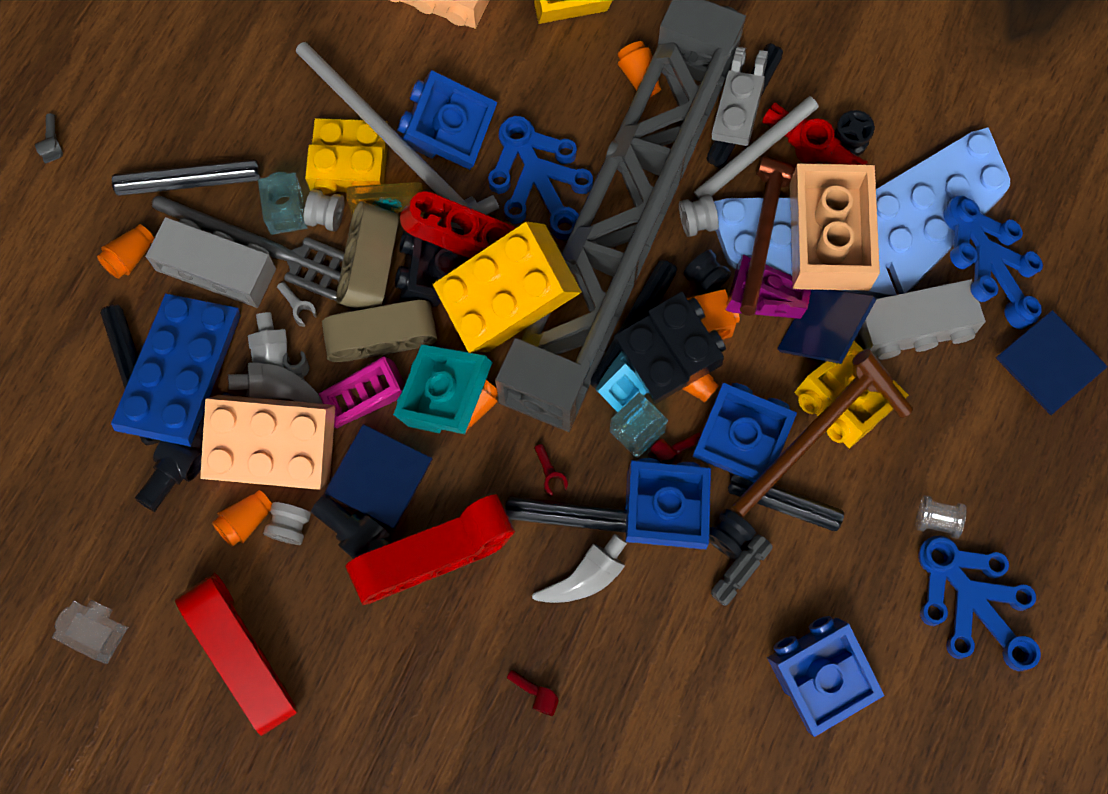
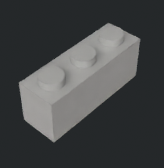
(211, 261)
(921, 320)

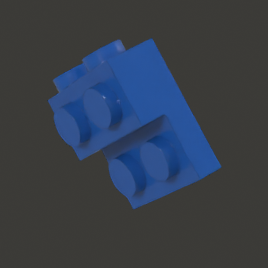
(446, 120)
(744, 432)
(668, 504)
(825, 674)

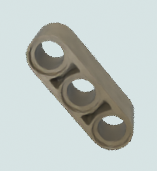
(367, 257)
(379, 330)

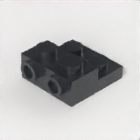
(423, 267)
(671, 347)

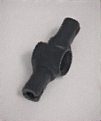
(172, 465)
(355, 532)

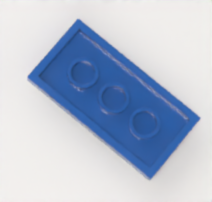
(176, 370)

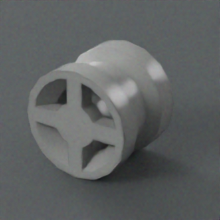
(324, 210)
(698, 215)
(287, 523)

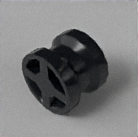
(856, 124)
(707, 272)
(730, 533)

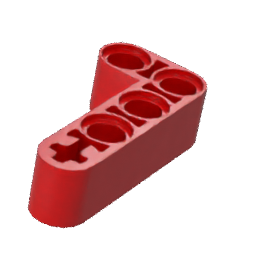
(435, 207)
(433, 552)
(235, 654)

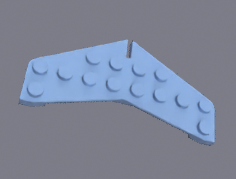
(908, 214)

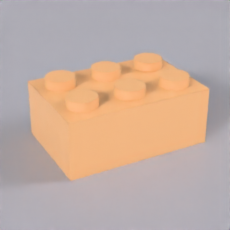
(834, 227)
(267, 441)

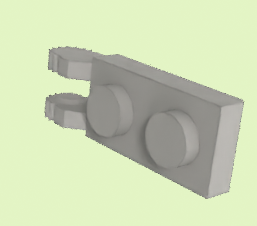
(740, 100)

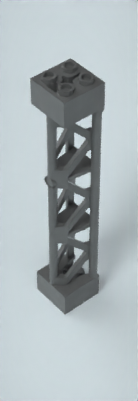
(695, 44)

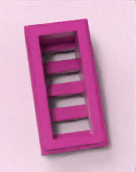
(370, 373)

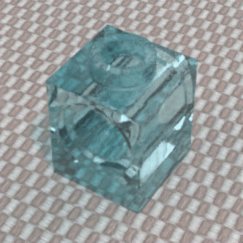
(286, 216)
(638, 425)

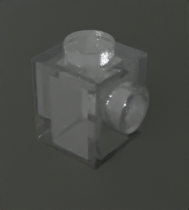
(89, 630)

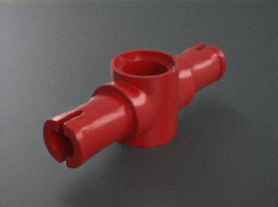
(821, 130)

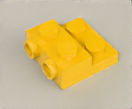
(345, 156)
(827, 383)

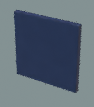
(827, 325)
(1051, 362)
(378, 476)

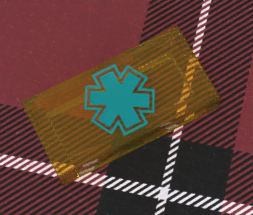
(388, 196)

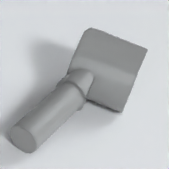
(296, 303)

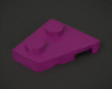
(776, 293)

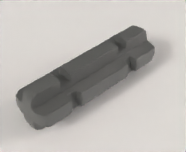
(741, 570)

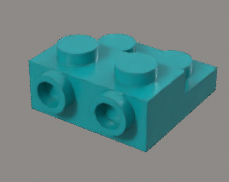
(442, 389)

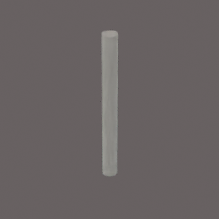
(757, 148)

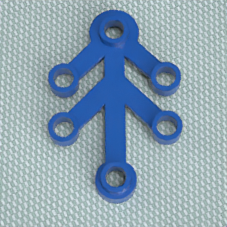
(537, 172)
(966, 220)
(973, 597)

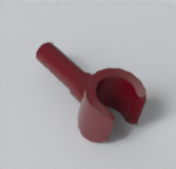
(666, 454)
(549, 469)
(545, 700)

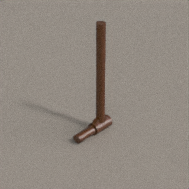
(869, 376)

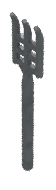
(295, 258)

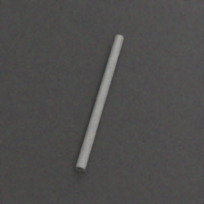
(367, 113)

